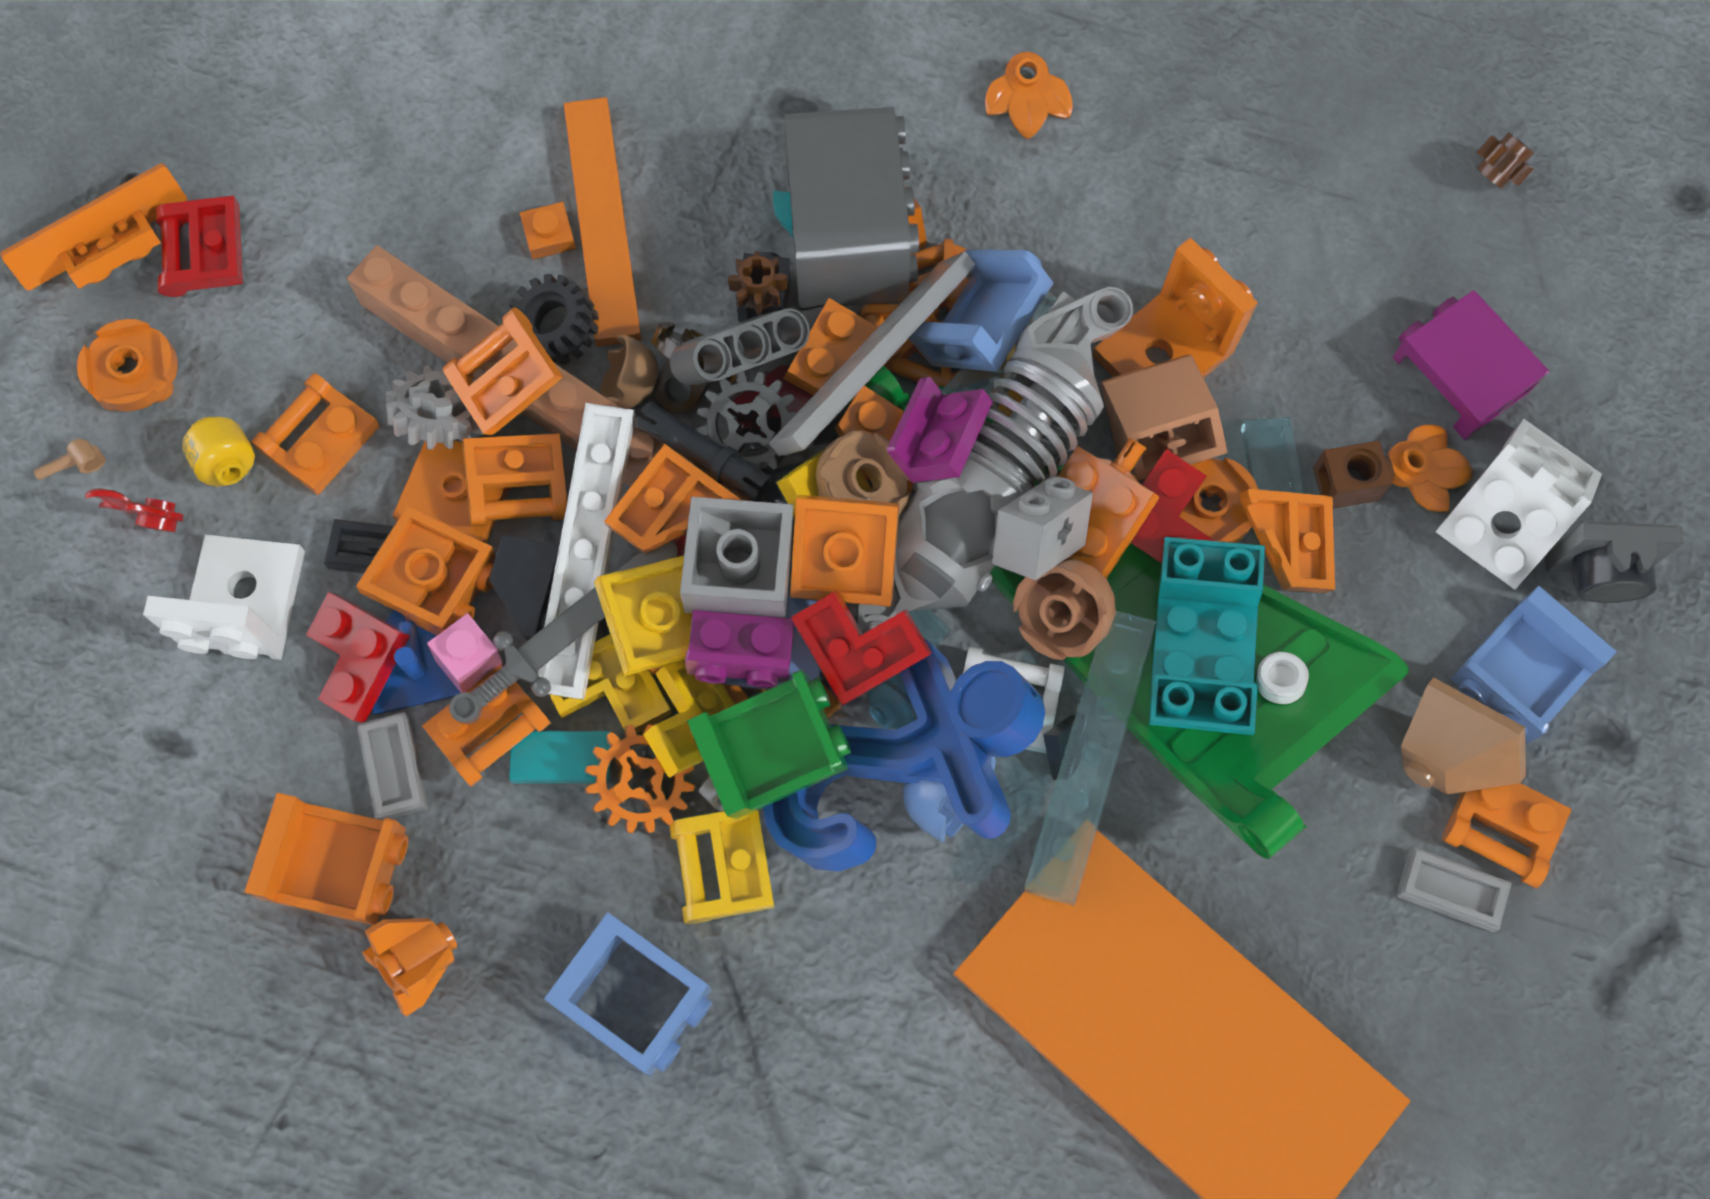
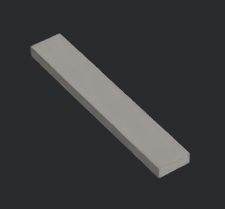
(871, 355)

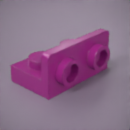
(938, 431)
(739, 648)

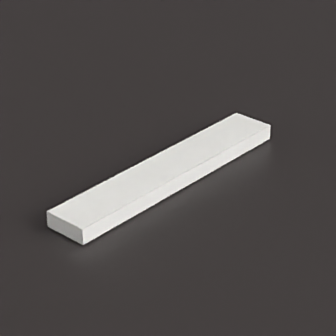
(585, 538)

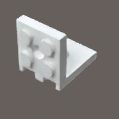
(1538, 484)
(219, 619)

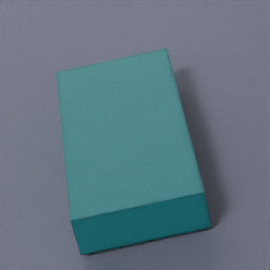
(557, 757)

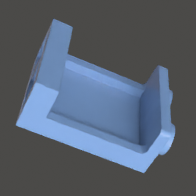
(988, 313)
(1533, 663)

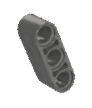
(722, 352)

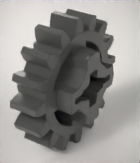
(761, 404)

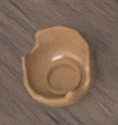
(631, 373)

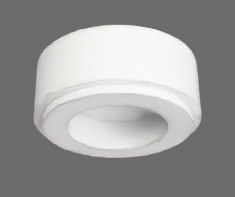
(1282, 678)

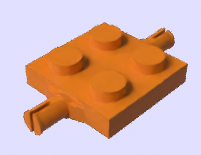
(1116, 506)

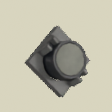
(1614, 559)

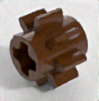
(1505, 160)
(757, 295)

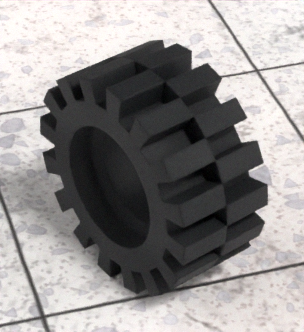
(579, 317)

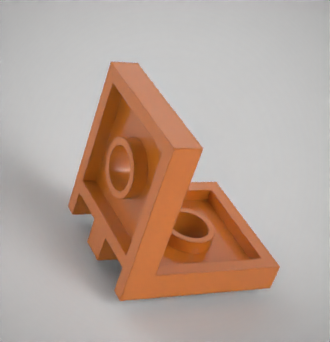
(1194, 314)

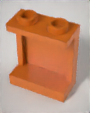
(327, 861)

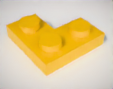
(632, 697)
(673, 738)

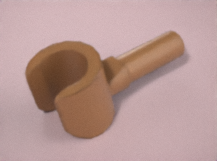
(79, 453)

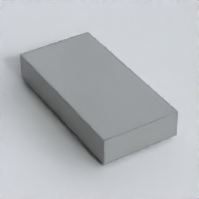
(392, 766)
(1453, 889)

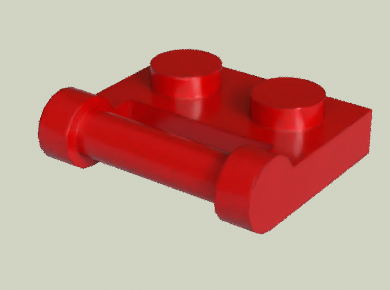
(213, 245)

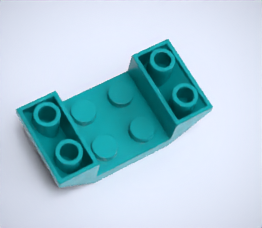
(1206, 636)

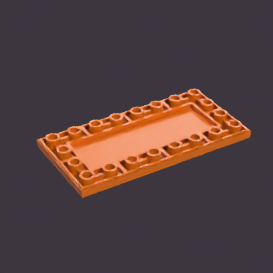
(1182, 1038)

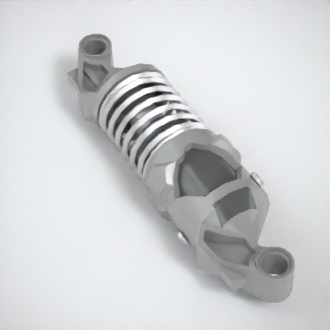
(952, 522)

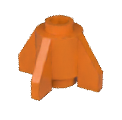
(410, 957)

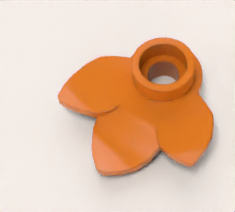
(1028, 99)
(1429, 467)

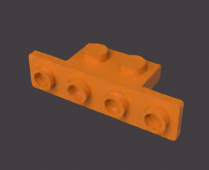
(96, 235)

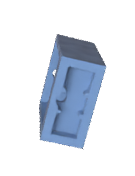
(589, 963)

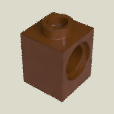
(1335, 481)

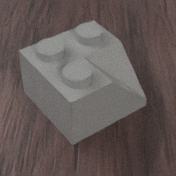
(737, 557)

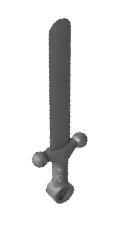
(543, 646)

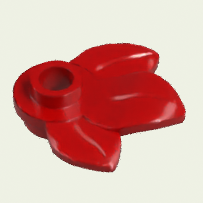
(153, 514)

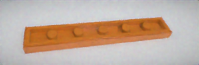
(602, 220)

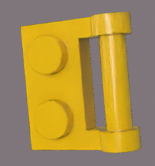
(738, 862)

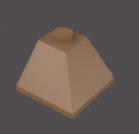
(1461, 743)

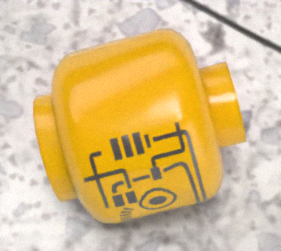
(216, 449)

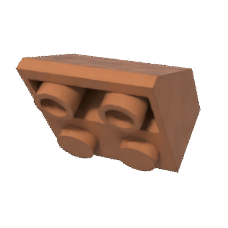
(1164, 410)

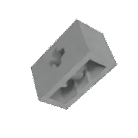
(1042, 527)

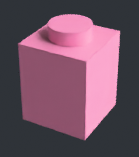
(464, 653)

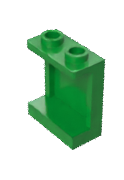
(770, 745)

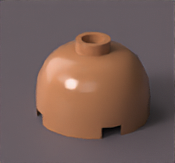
(1065, 610)

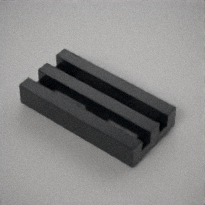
(337, 545)

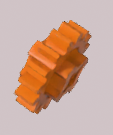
(612, 797)

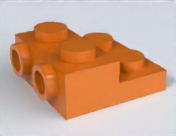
(428, 572)

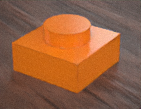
(547, 230)

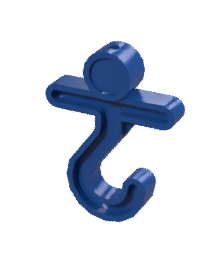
(957, 725)

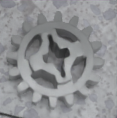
(428, 410)

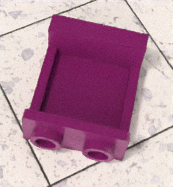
(1472, 360)

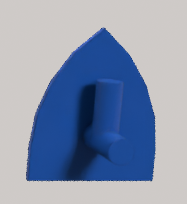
(416, 675)

